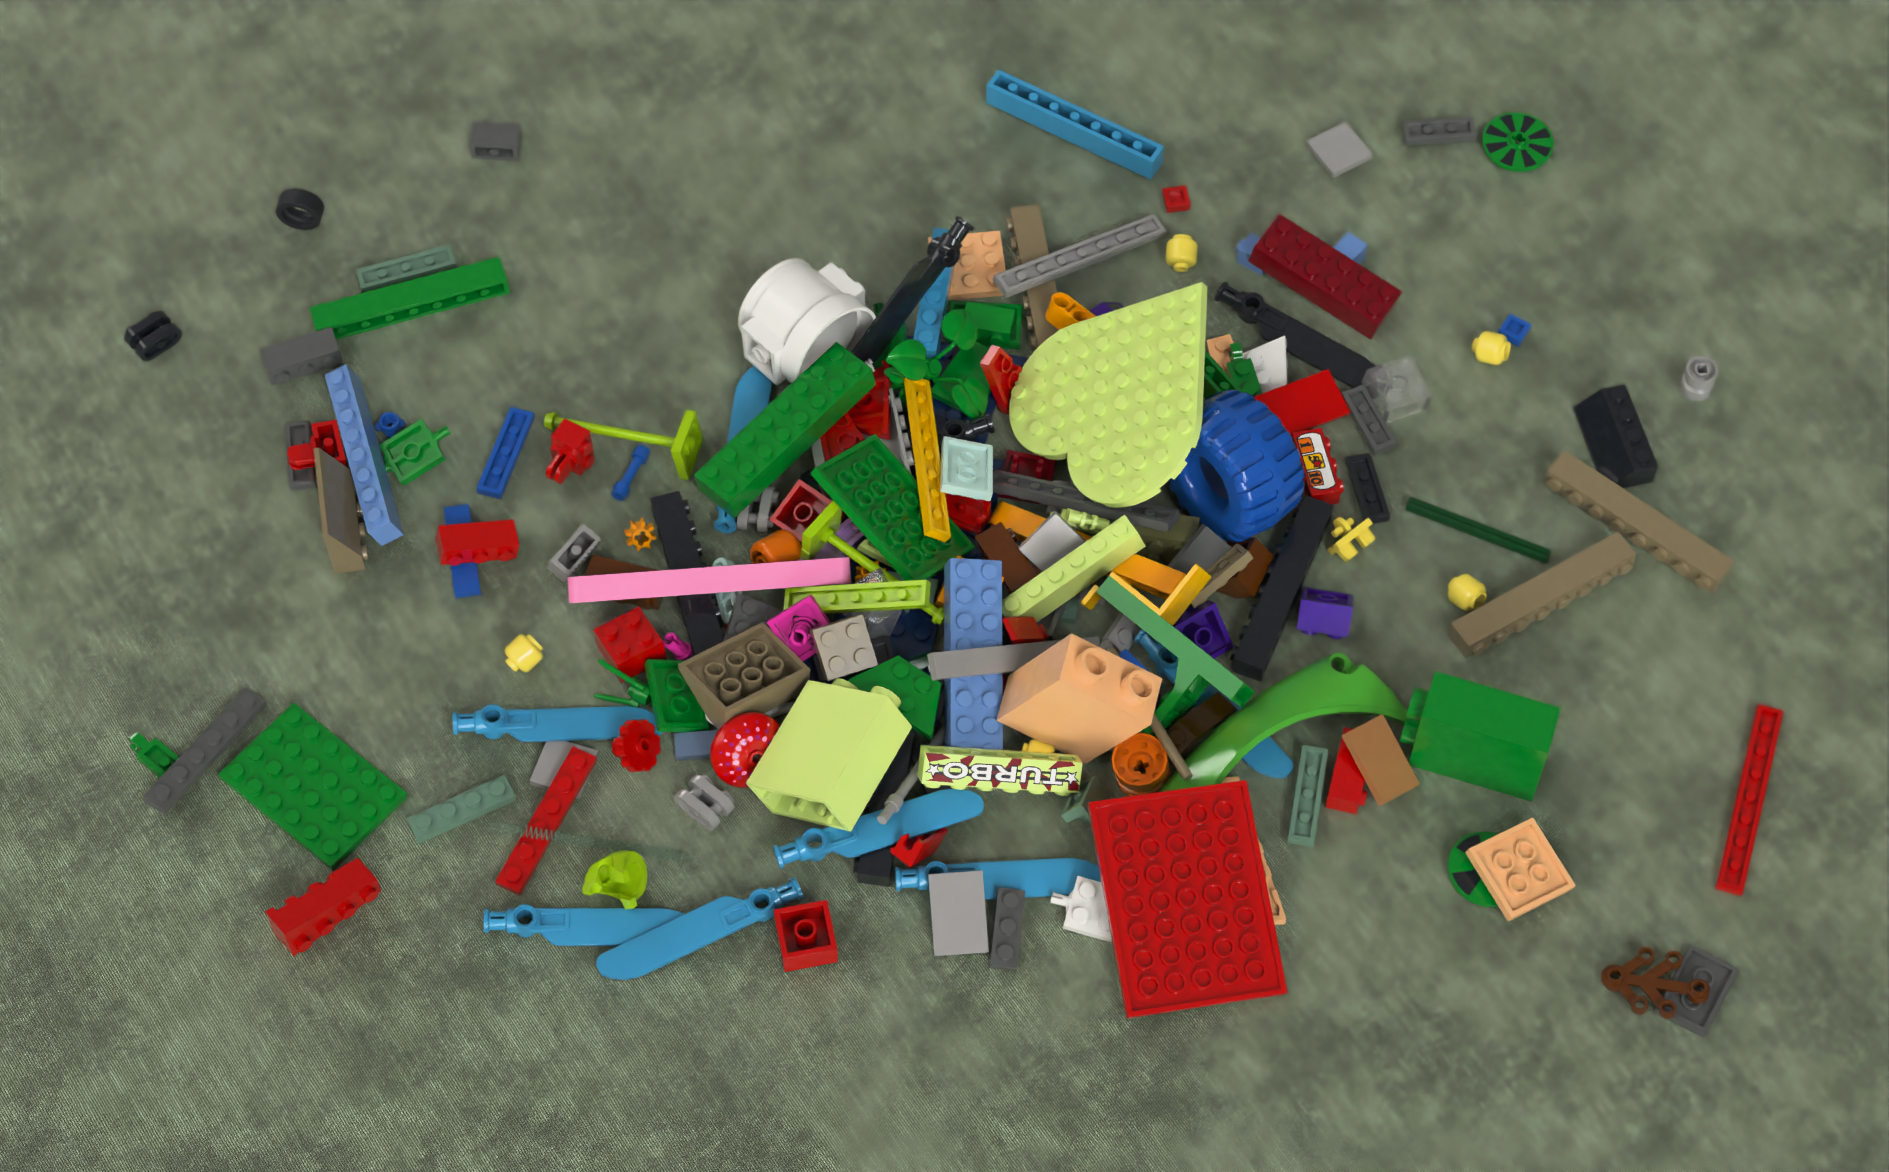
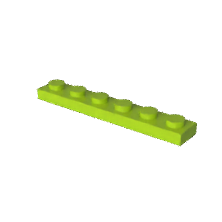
(864, 596)

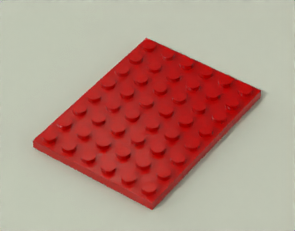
(1186, 899)

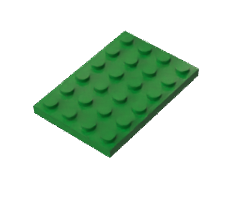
(886, 508)
(313, 786)

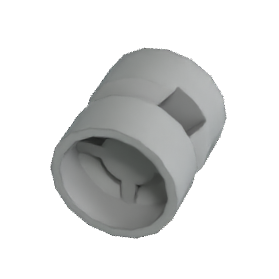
(1698, 378)

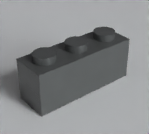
(301, 356)

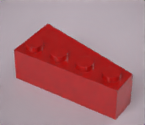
(323, 906)

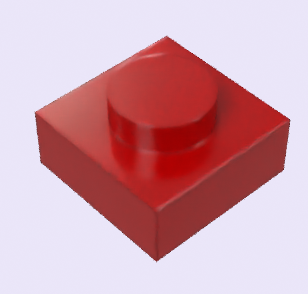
(1176, 199)

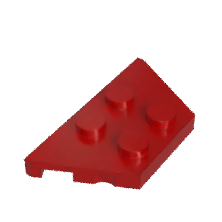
(873, 411)

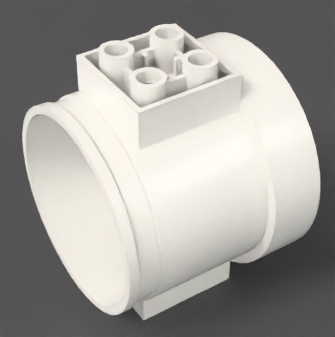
(799, 315)

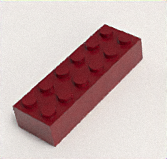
(1325, 276)

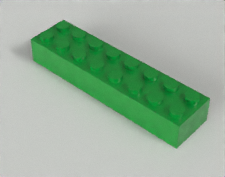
(785, 429)

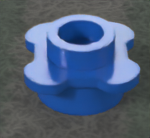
(388, 419)

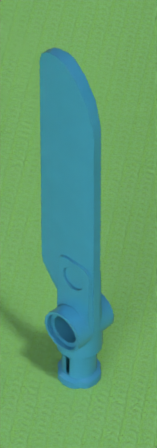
(750, 399)
(550, 724)
(1265, 757)
(914, 817)
(1035, 877)
(579, 925)
(693, 932)

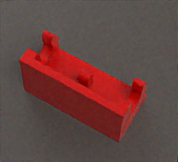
(968, 512)
(918, 848)

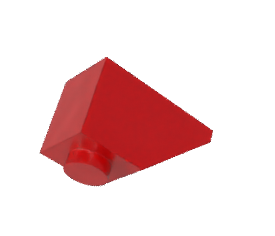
(1024, 630)

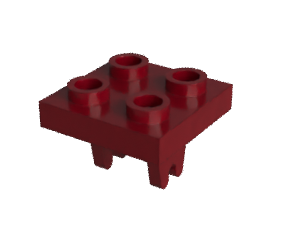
(1028, 465)

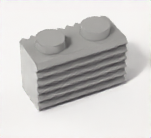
(574, 553)

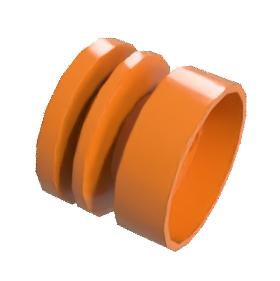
(1137, 753)

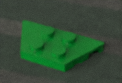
(913, 687)

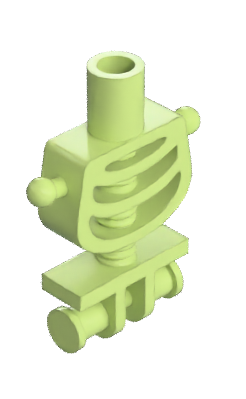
(1084, 522)

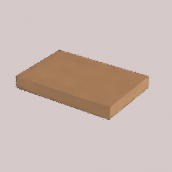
(1380, 760)

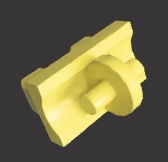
(1344, 547)

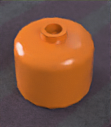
(776, 547)

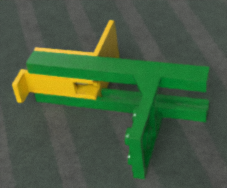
(1195, 666)

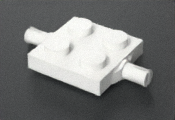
(1085, 909)

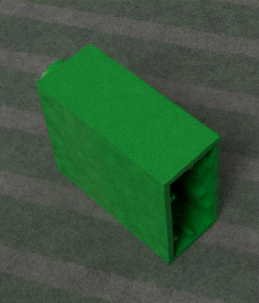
(1480, 735)

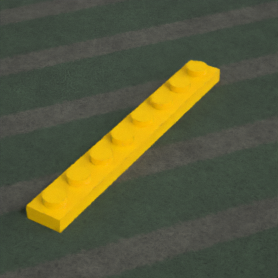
(927, 459)

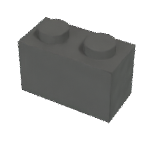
(495, 141)

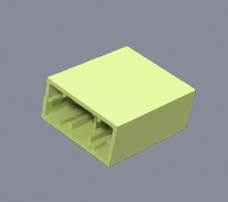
(830, 753)

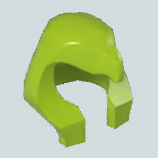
(618, 875)

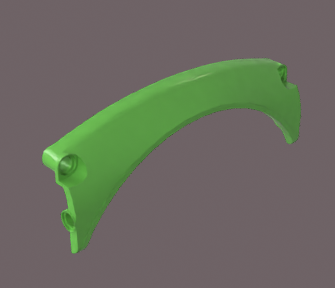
(1300, 696)

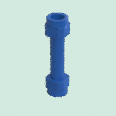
(639, 456)

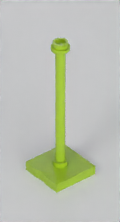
(684, 447)
(824, 530)

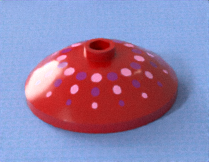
(738, 743)

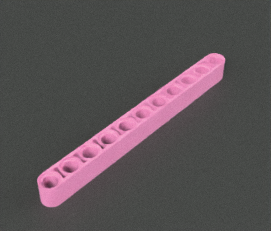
(709, 580)

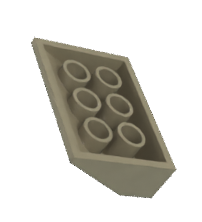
(340, 514)
(745, 675)

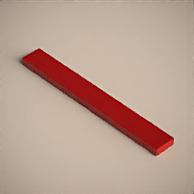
(1749, 800)

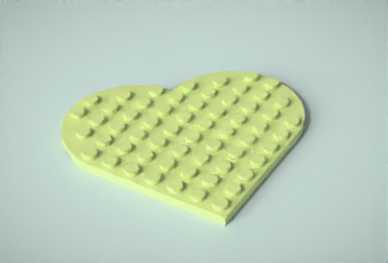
(1118, 396)

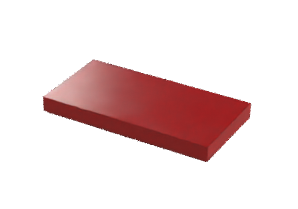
(1306, 402)

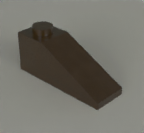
(1199, 723)

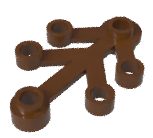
(1651, 983)

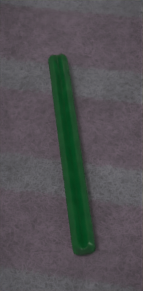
(1478, 530)

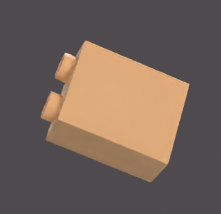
(1079, 698)

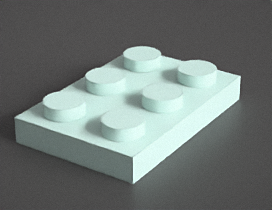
(966, 468)

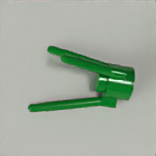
(638, 690)

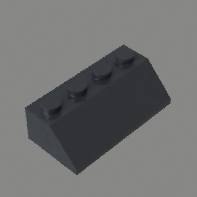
(1616, 437)

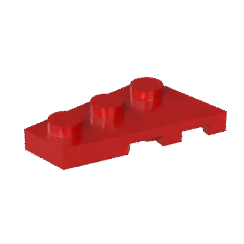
(1001, 375)
(840, 437)

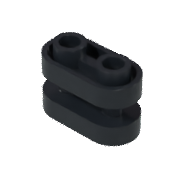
(152, 335)

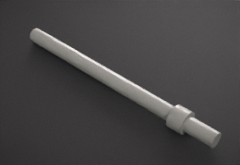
(895, 800)

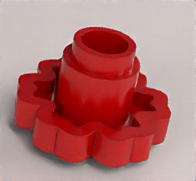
(637, 745)

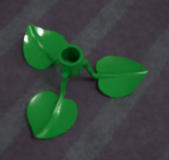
(910, 361)

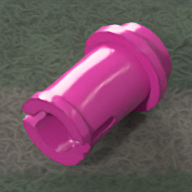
(680, 649)

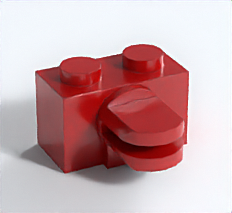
(324, 436)
(570, 451)

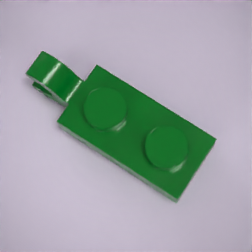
(1242, 371)
(153, 754)

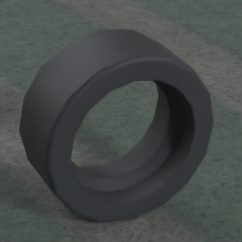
(296, 218)

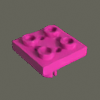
(784, 624)

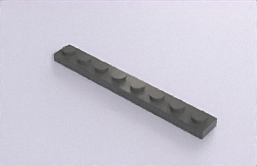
(1070, 497)

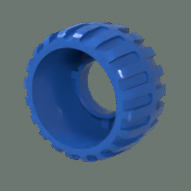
(1242, 468)

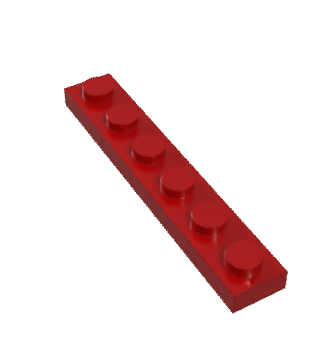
(547, 816)

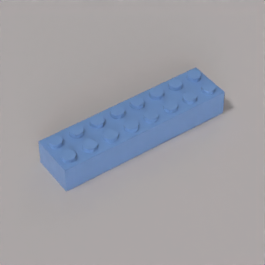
(973, 622)

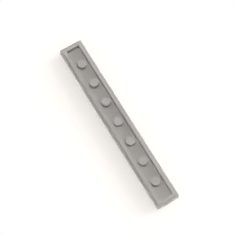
(1079, 255)
(987, 659)

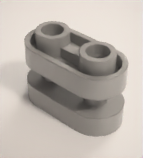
(768, 499)
(719, 801)

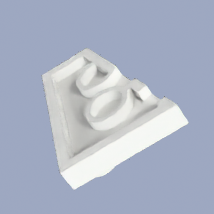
(1270, 363)

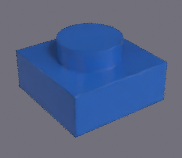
(1514, 329)

